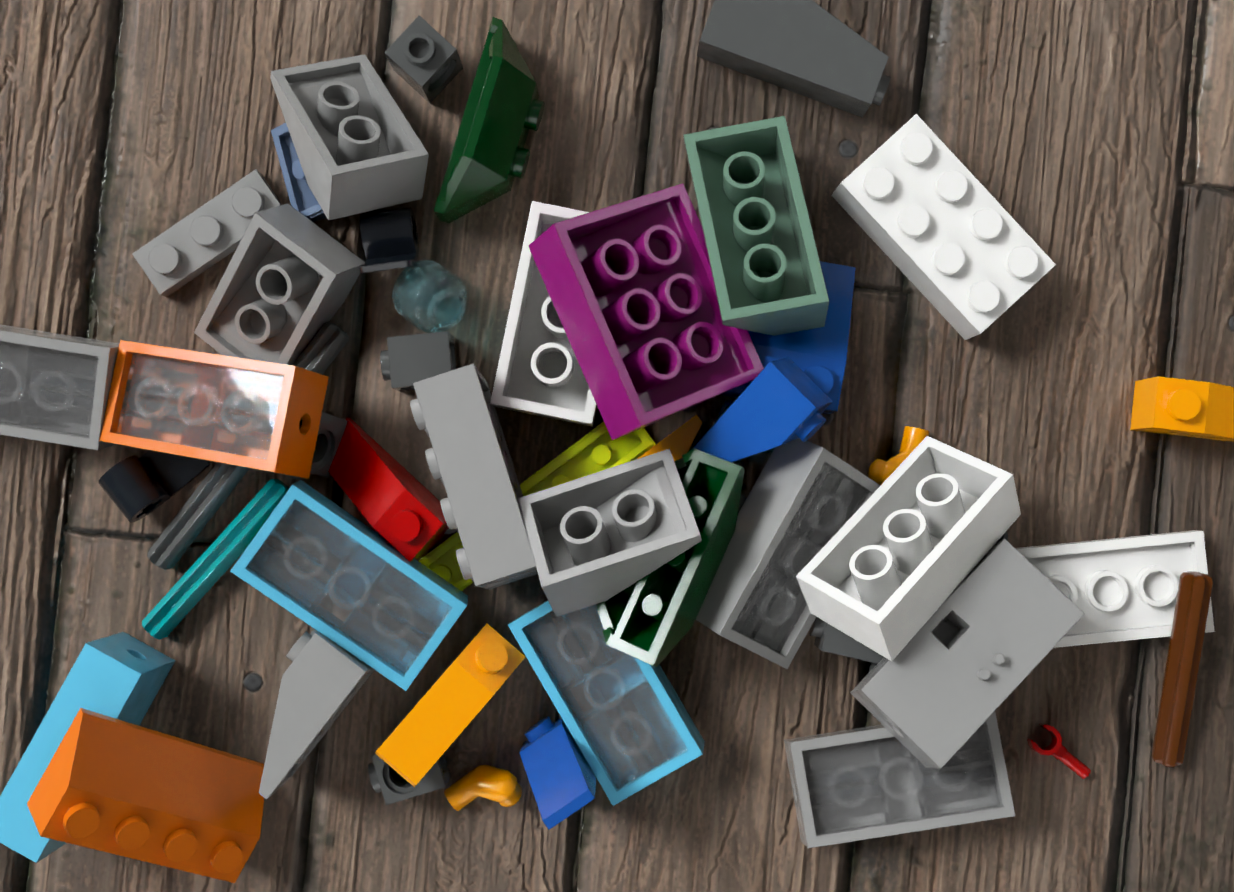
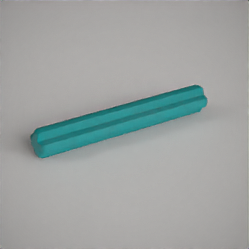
(214, 561)

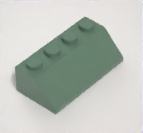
(757, 228)

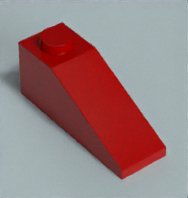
(387, 494)

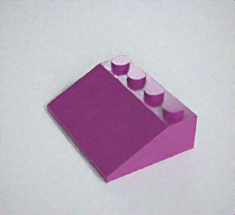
(643, 309)

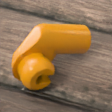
(881, 470)
(485, 782)

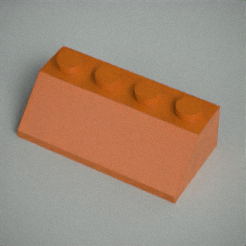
(150, 797)

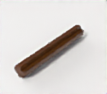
(1182, 668)

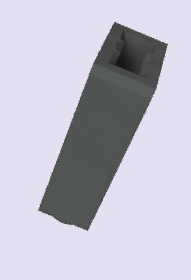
(796, 49)

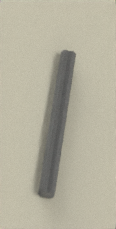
(225, 477)

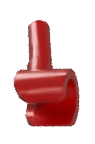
(1060, 752)

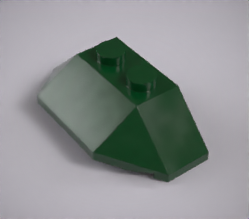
(492, 129)
(663, 605)

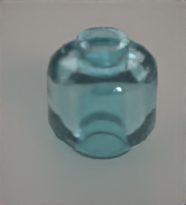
(430, 297)

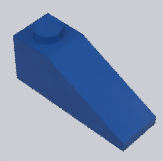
(769, 413)
(556, 771)

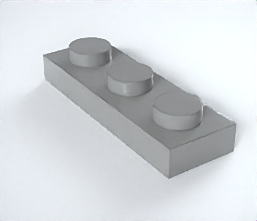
(204, 234)

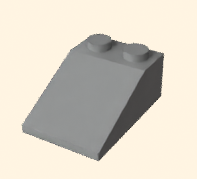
(350, 136)
(278, 288)
(607, 530)
(308, 703)

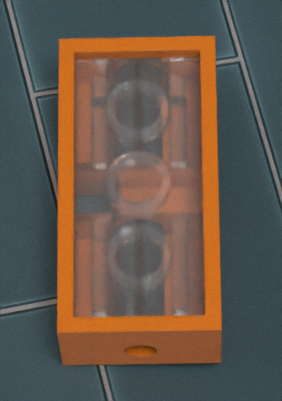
(215, 408)

